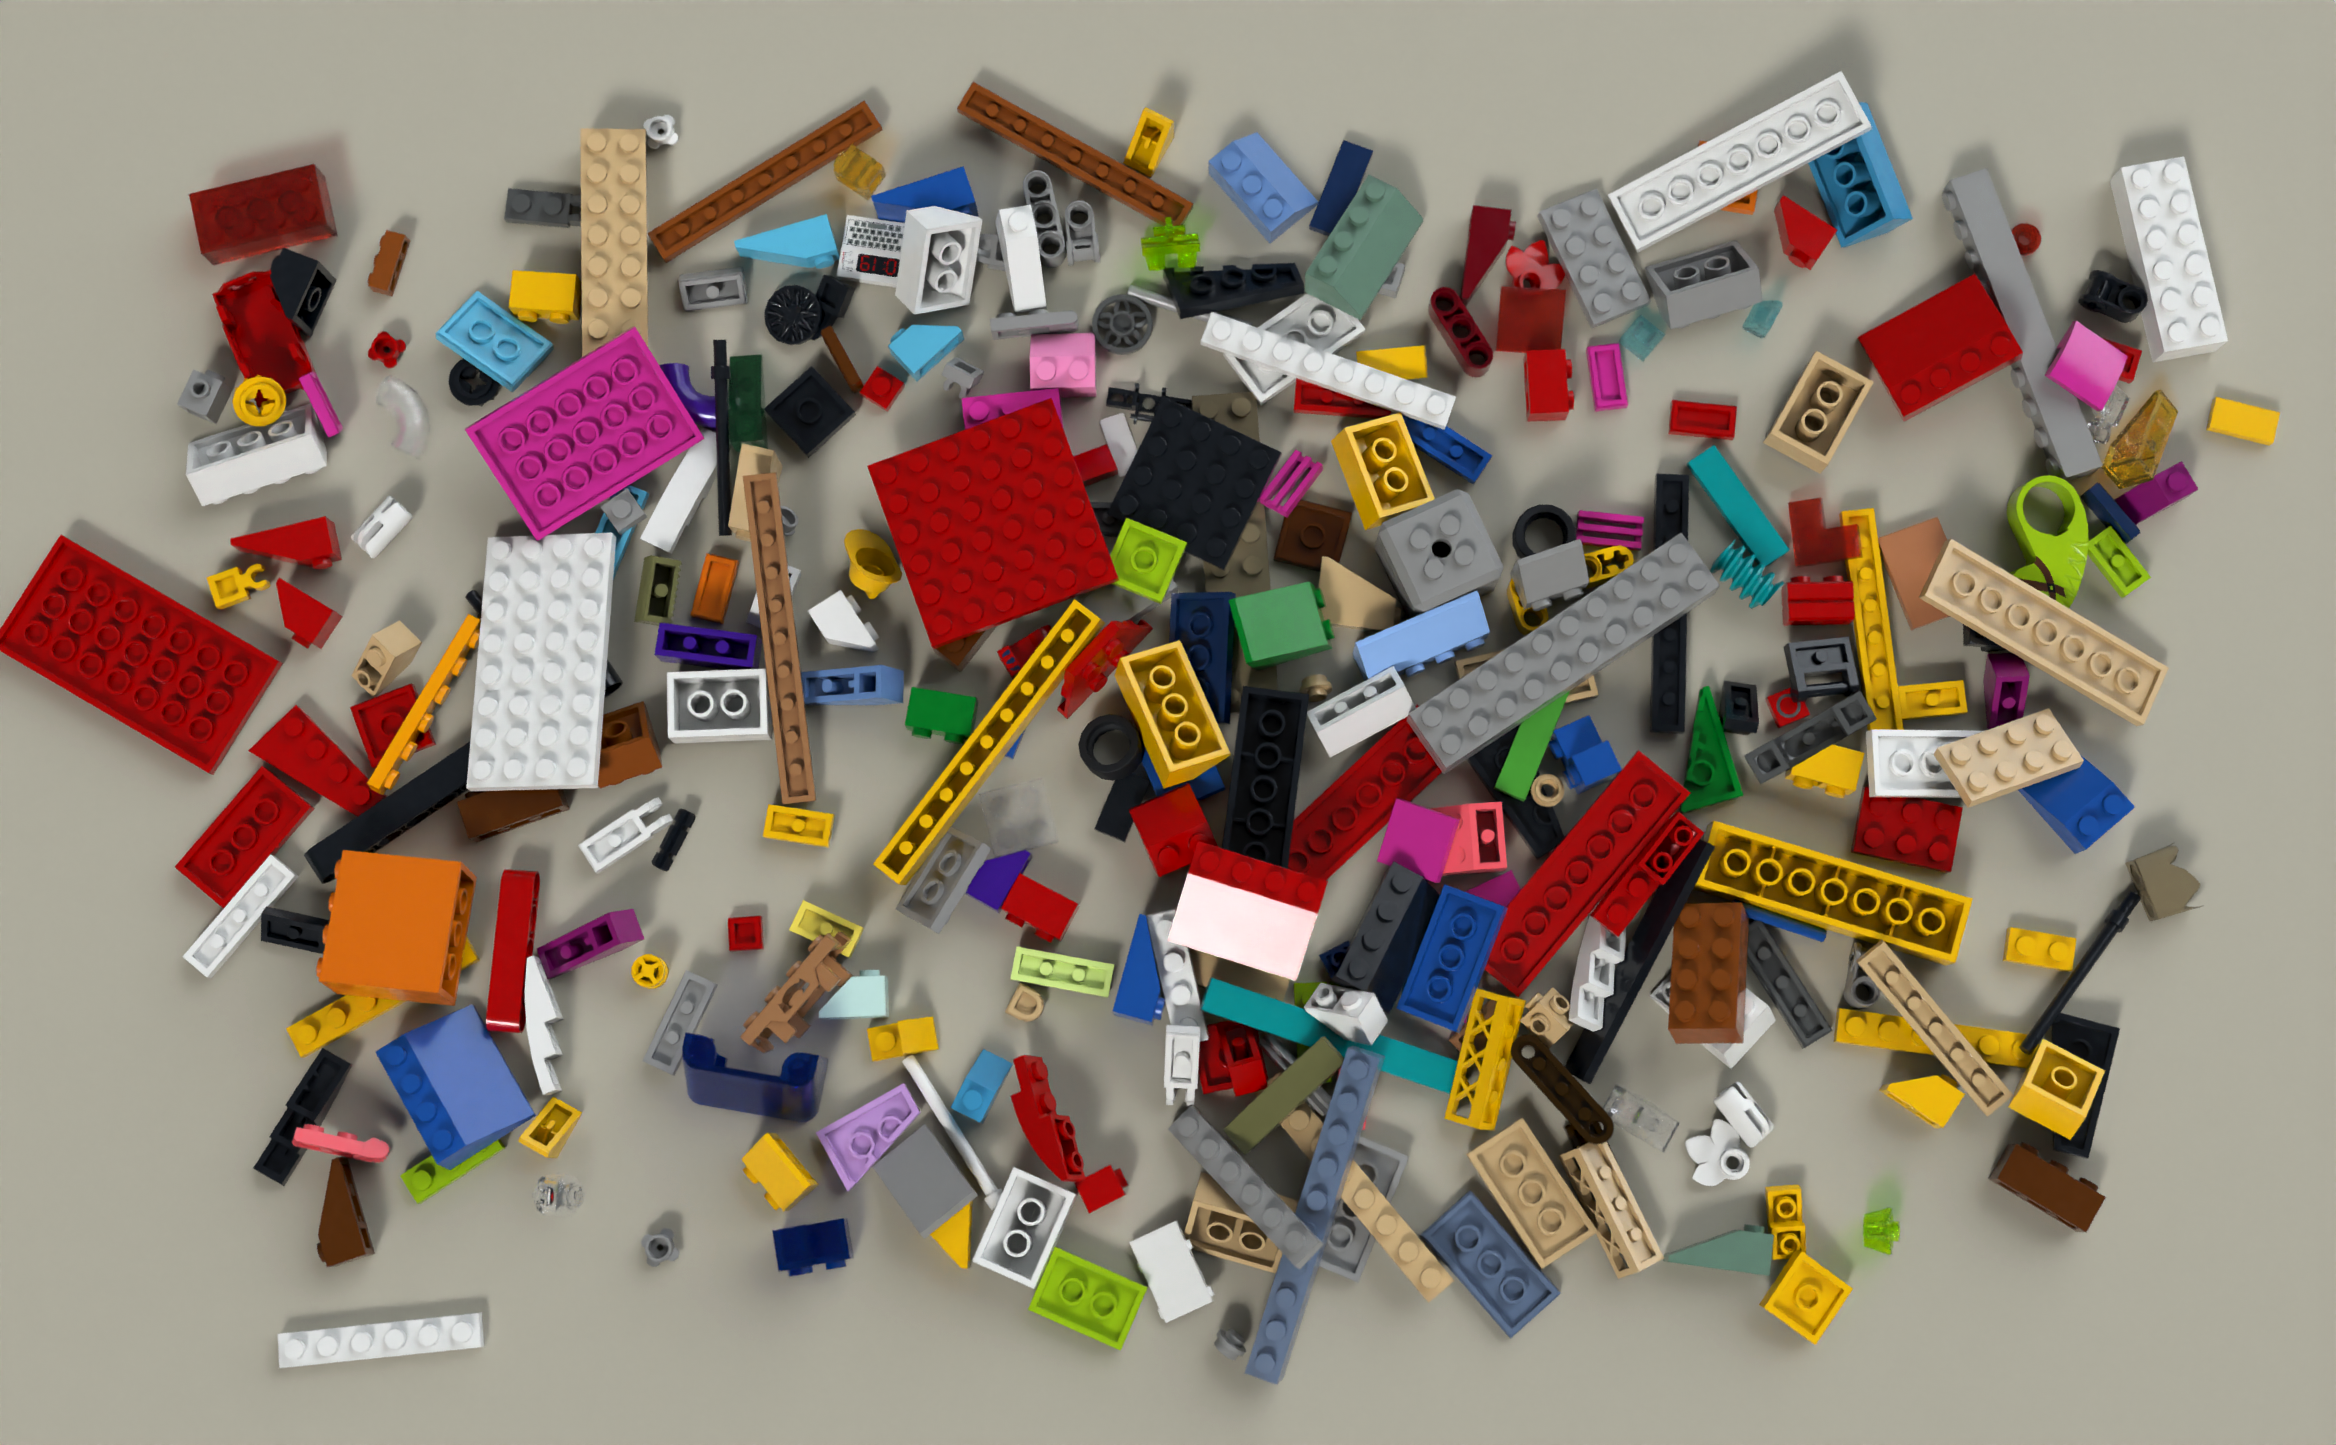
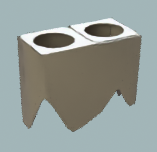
(2161, 885)

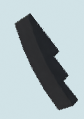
(306, 1106)

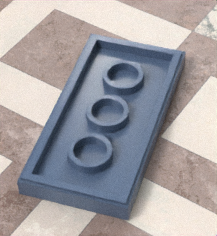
(1490, 1264)

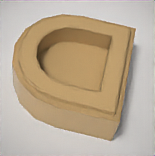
(1025, 1004)

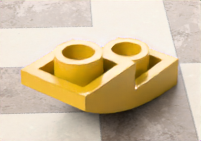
(1401, 362)
(1785, 1220)

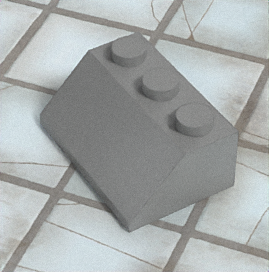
(1704, 284)

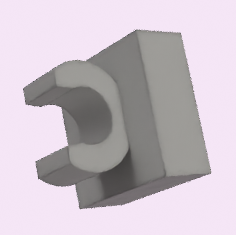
(962, 373)

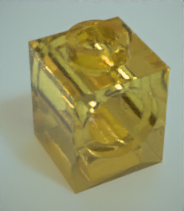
(858, 171)

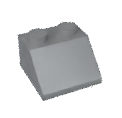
(1551, 575)

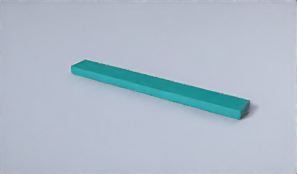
(1301, 1027)

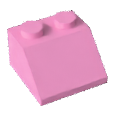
(1064, 363)

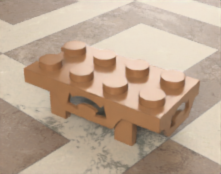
(783, 1010)

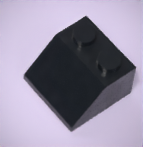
(302, 288)

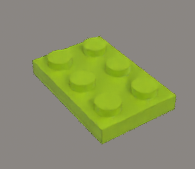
(1087, 1298)

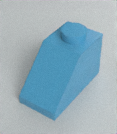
(982, 1086)

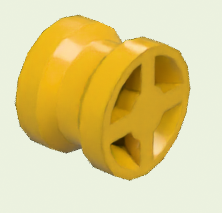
(645, 967)

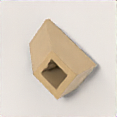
(385, 657)

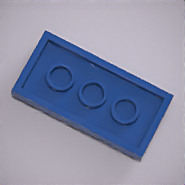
(1452, 958)

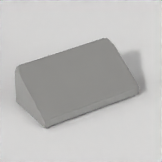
(713, 289)

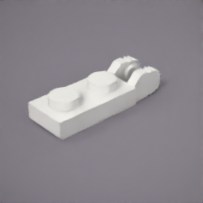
(623, 836)
(1181, 1061)

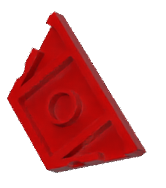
(1098, 660)

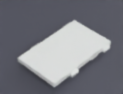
(1171, 1271)

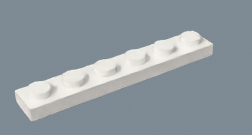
(380, 1340)

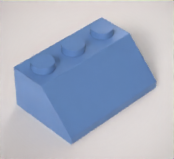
(1261, 185)

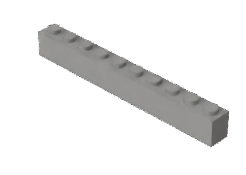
(2000, 269)

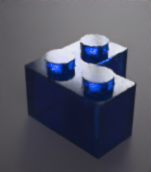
(811, 1245)

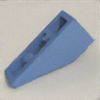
(854, 686)

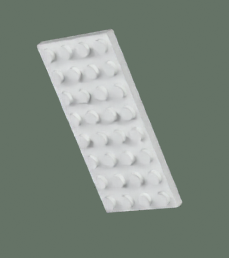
(542, 662)

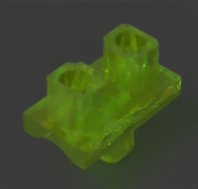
(1170, 240)

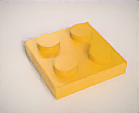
(1805, 1296)

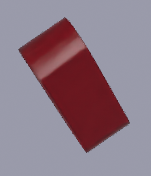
(1460, 317)

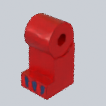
(1017, 654)

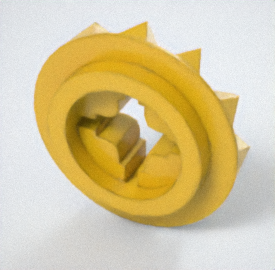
(269, 411)

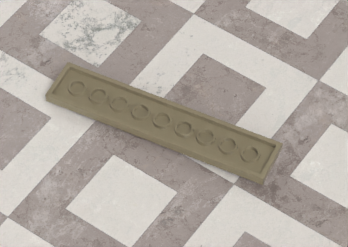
(1249, 564)

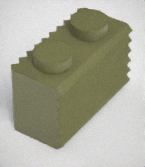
(657, 590)

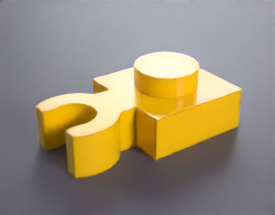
(232, 585)

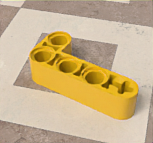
(1595, 561)

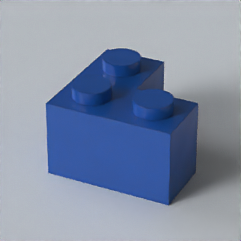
(1584, 755)

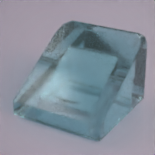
(1762, 317)

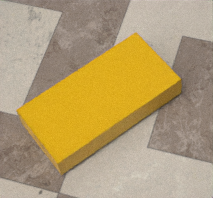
(2243, 421)

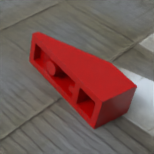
(303, 543)

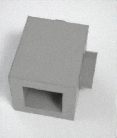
(205, 395)

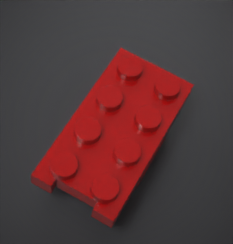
(261, 333)

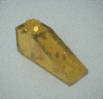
(2140, 445)

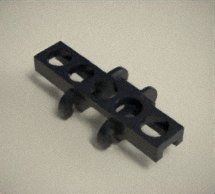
(1138, 407)

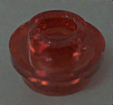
(2031, 234)

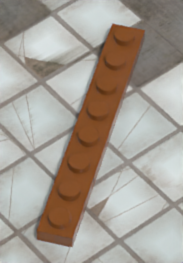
(1073, 156)
(764, 181)

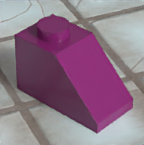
(2157, 495)
(2004, 688)

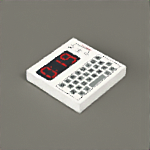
(871, 251)

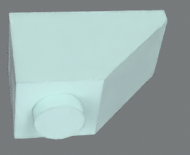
(859, 998)

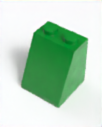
(1281, 625)

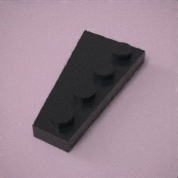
(1214, 291)
(1533, 822)

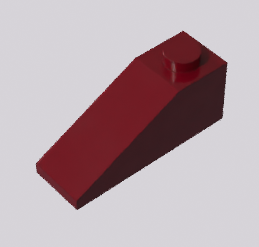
(1486, 242)

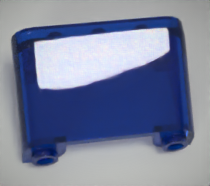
(790, 1096)

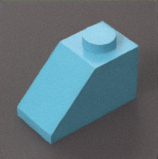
(923, 347)

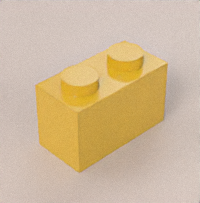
(545, 296)

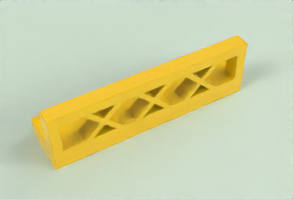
(1495, 1062)

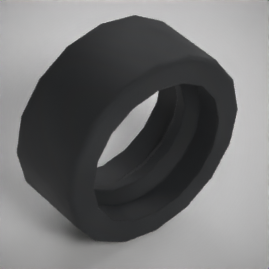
(1534, 513)
(1099, 727)

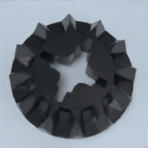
(463, 390)

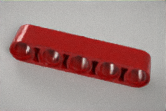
(511, 949)

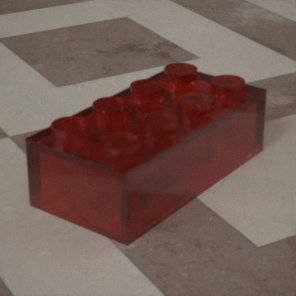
(263, 214)

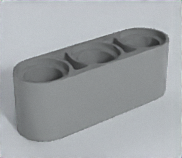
(1045, 204)

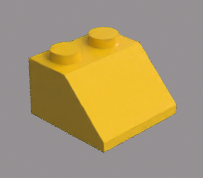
(2056, 1089)
(778, 1172)

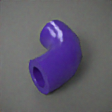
(699, 406)

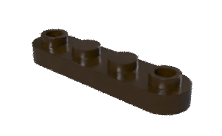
(1562, 1089)

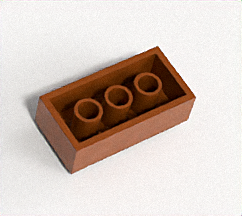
(1709, 974)

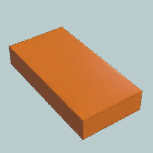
(714, 588)

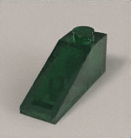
(747, 402)

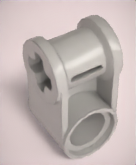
(1081, 238)
(1858, 976)

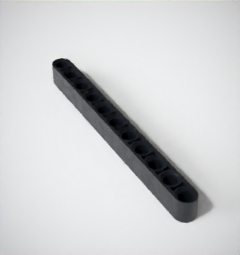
(405, 807)

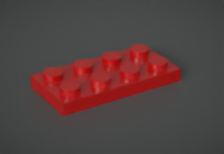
(244, 836)

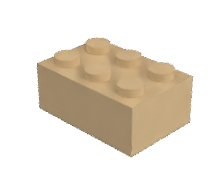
(1818, 412)

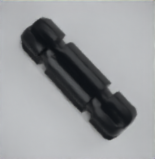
(673, 840)

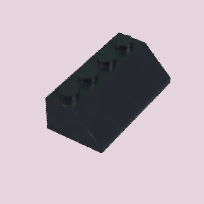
(1388, 936)

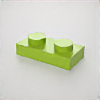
(2116, 562)

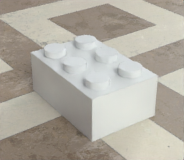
(718, 706)

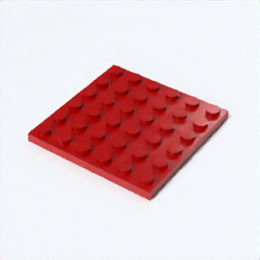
(992, 523)

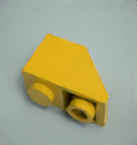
(1832, 769)

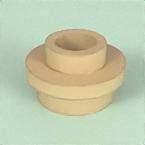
(1316, 686)
(1556, 785)

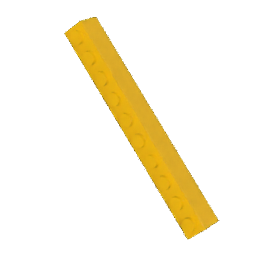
(988, 744)

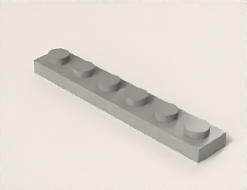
(1245, 1187)

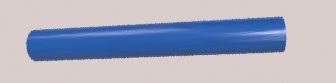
(1784, 922)

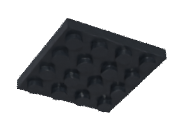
(1195, 482)

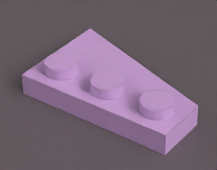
(867, 1133)

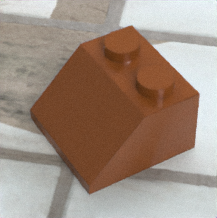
(627, 745)

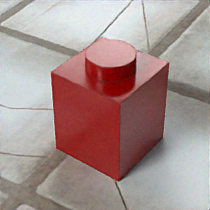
(1102, 1188)

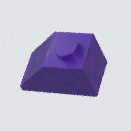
(996, 879)

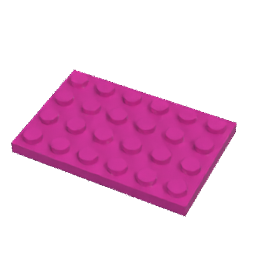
(584, 433)

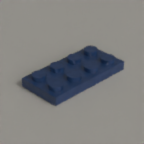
(1207, 634)

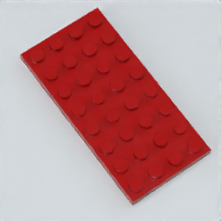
(137, 654)

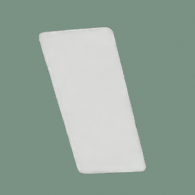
(1119, 441)

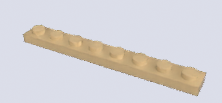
(1373, 1210)

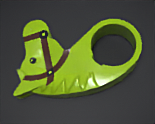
(2052, 561)

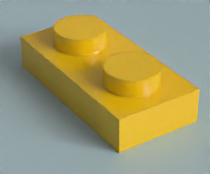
(1932, 700)
(798, 826)
(2039, 949)

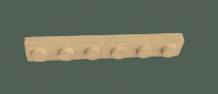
(1934, 1028)

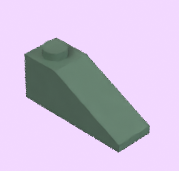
(1735, 1251)

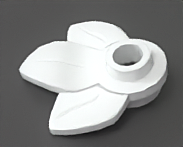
(1712, 1153)

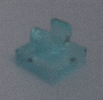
(1641, 338)

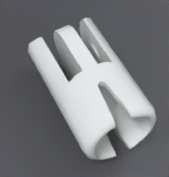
(381, 526)
(1744, 1114)

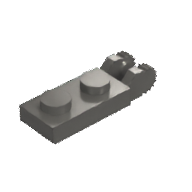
(542, 208)

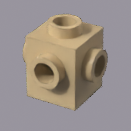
(1548, 1016)

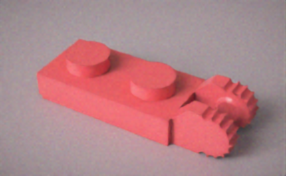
(343, 1144)

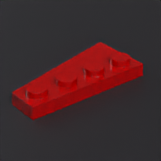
(314, 759)

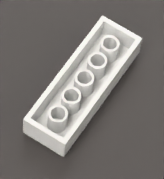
(2168, 259)

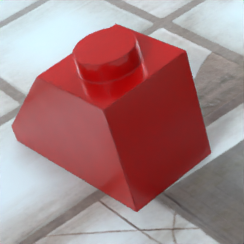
(1801, 233)
(306, 616)
(1241, 1057)

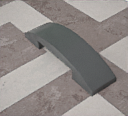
(1810, 737)

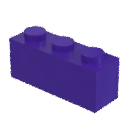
(707, 647)

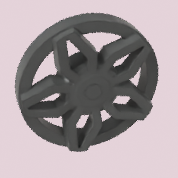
(1122, 324)

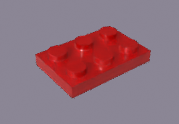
(1907, 831)

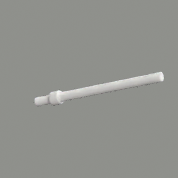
(953, 1131)

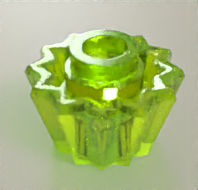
(1881, 1230)

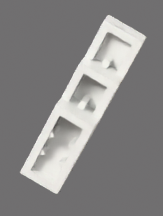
(683, 494)
(1595, 974)
(541, 1012)

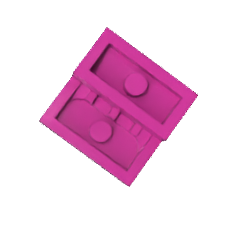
(2087, 366)

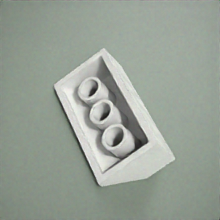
(255, 456)

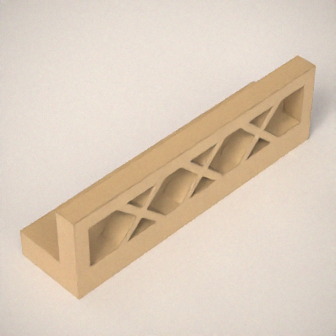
(1613, 1205)

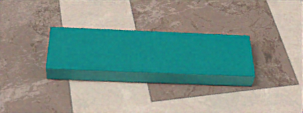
(1737, 506)

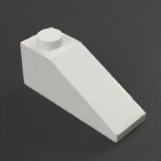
(1021, 258)

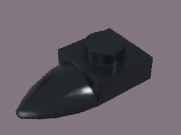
(834, 299)

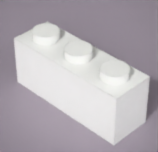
(1361, 711)

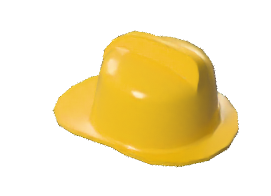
(871, 562)

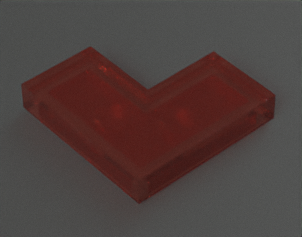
(1815, 543)

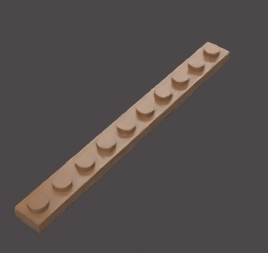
(779, 638)

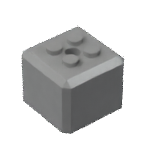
(1430, 581)

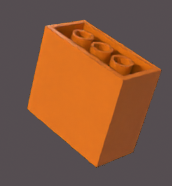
(397, 927)

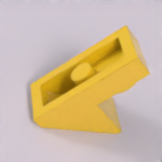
(902, 1038)

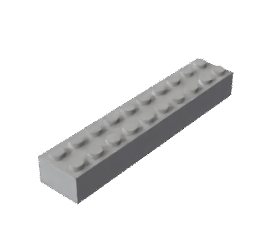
(1562, 653)

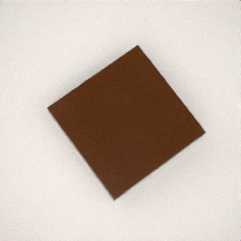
(1311, 533)

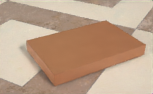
(1908, 561)

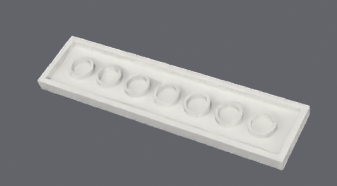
(1740, 161)

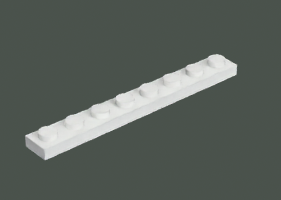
(1328, 370)

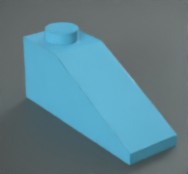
(798, 244)

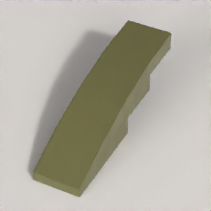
(1284, 1095)

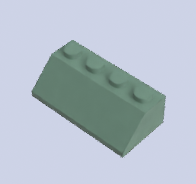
(1363, 248)

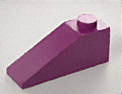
(590, 942)

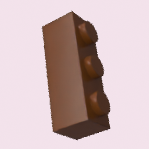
(388, 263)

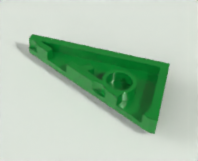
(1709, 767)

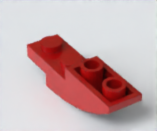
(1646, 873)
(1048, 1133)

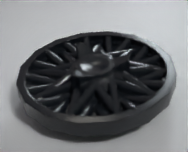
(793, 315)

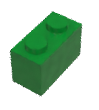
(941, 715)

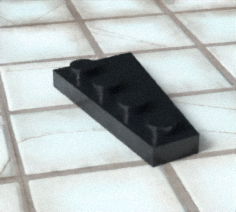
(2096, 1045)

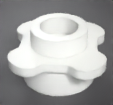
(657, 123)

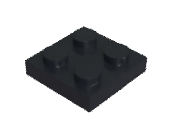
(810, 411)

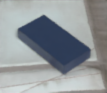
(2110, 512)

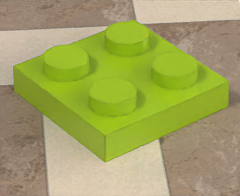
(1146, 560)

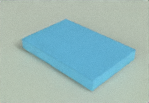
(494, 341)

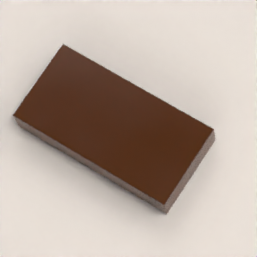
(842, 359)

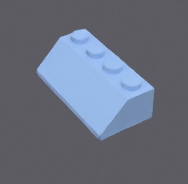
(1424, 638)

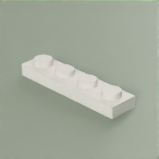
(240, 916)
(1176, 975)

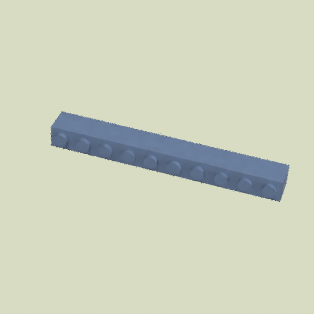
(1317, 1211)

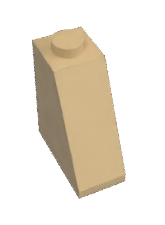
(752, 461)
(1355, 601)

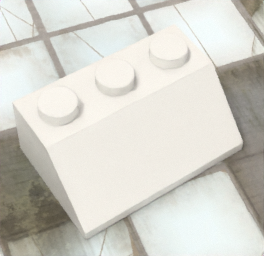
(937, 259)
(1025, 1228)

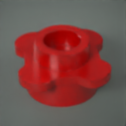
(378, 345)

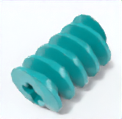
(1745, 575)

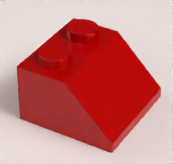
(1171, 828)

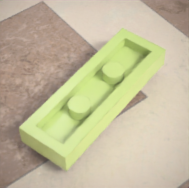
(1062, 972)

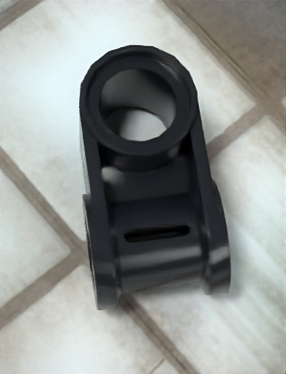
(2110, 297)

